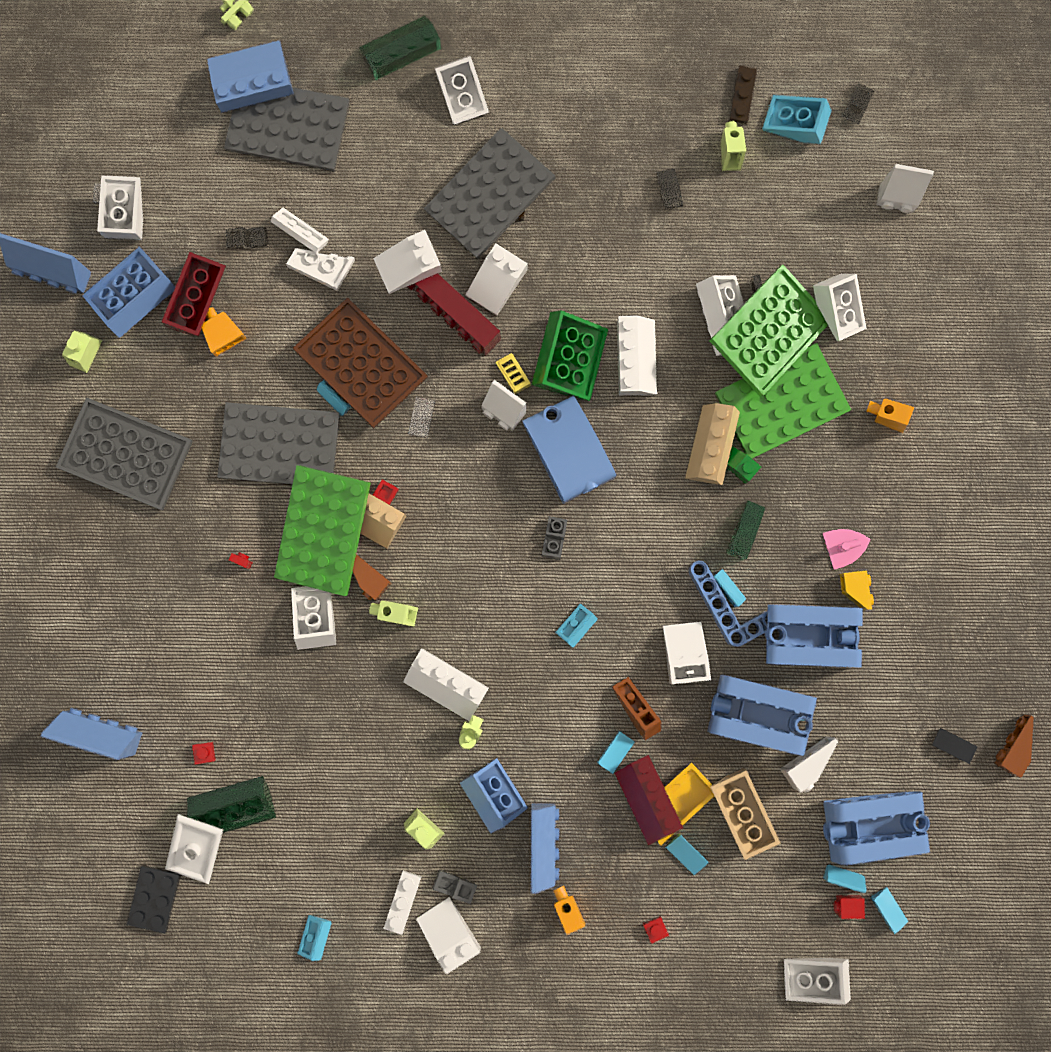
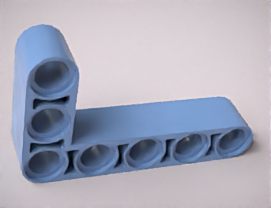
(717, 614)

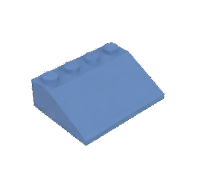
(249, 76)
(44, 264)
(129, 292)
(94, 734)
(543, 846)

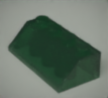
(401, 47)
(233, 805)

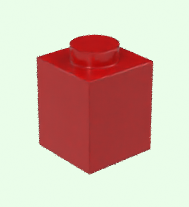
(849, 906)

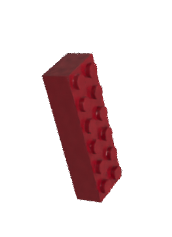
(457, 313)

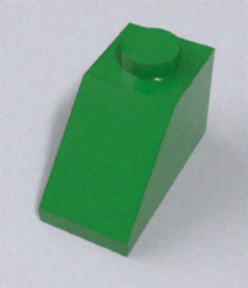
(742, 465)

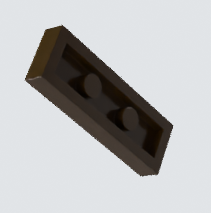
(743, 94)

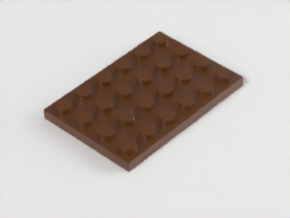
(360, 363)

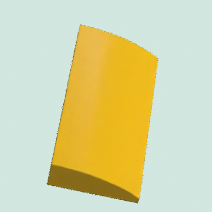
(688, 794)

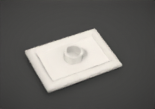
(193, 849)

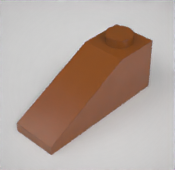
(369, 579)
(637, 708)

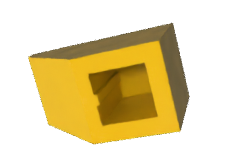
(856, 588)

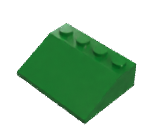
(570, 355)

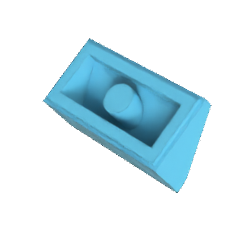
(333, 398)
(729, 589)
(576, 625)
(615, 752)
(687, 854)
(845, 878)
(889, 910)
(314, 938)

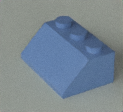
(493, 795)

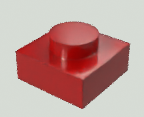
(386, 492)
(241, 559)
(203, 753)
(655, 929)

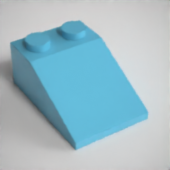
(798, 118)

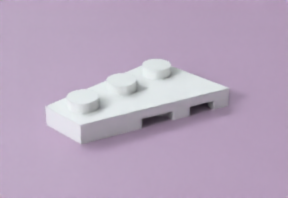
(323, 268)

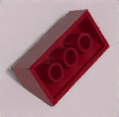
(193, 294)
(648, 800)

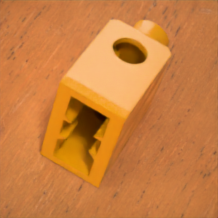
(221, 332)
(898, 414)
(570, 920)

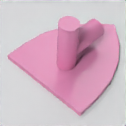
(844, 546)

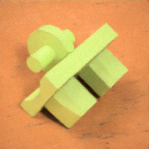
(230, 16)
(470, 733)

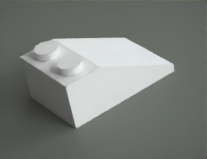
(461, 89)
(903, 188)
(120, 208)
(408, 262)
(496, 279)
(841, 305)
(503, 406)
(312, 618)
(806, 769)
(448, 935)
(817, 980)

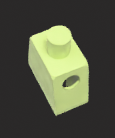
(732, 147)
(81, 350)
(399, 613)
(423, 829)

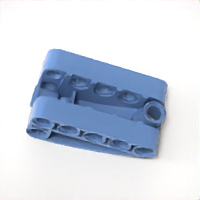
(569, 449)
(814, 635)
(761, 715)
(876, 827)

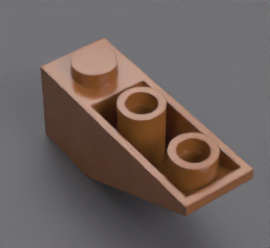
(1018, 749)

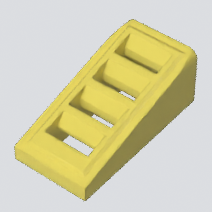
(519, 387)

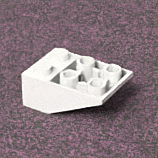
(686, 653)

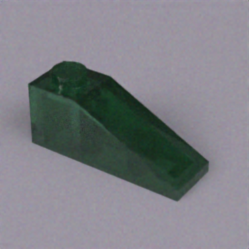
(746, 530)

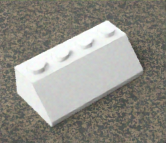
(720, 301)
(636, 356)
(445, 684)

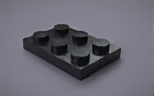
(153, 899)

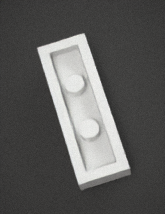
(299, 230)
(402, 902)

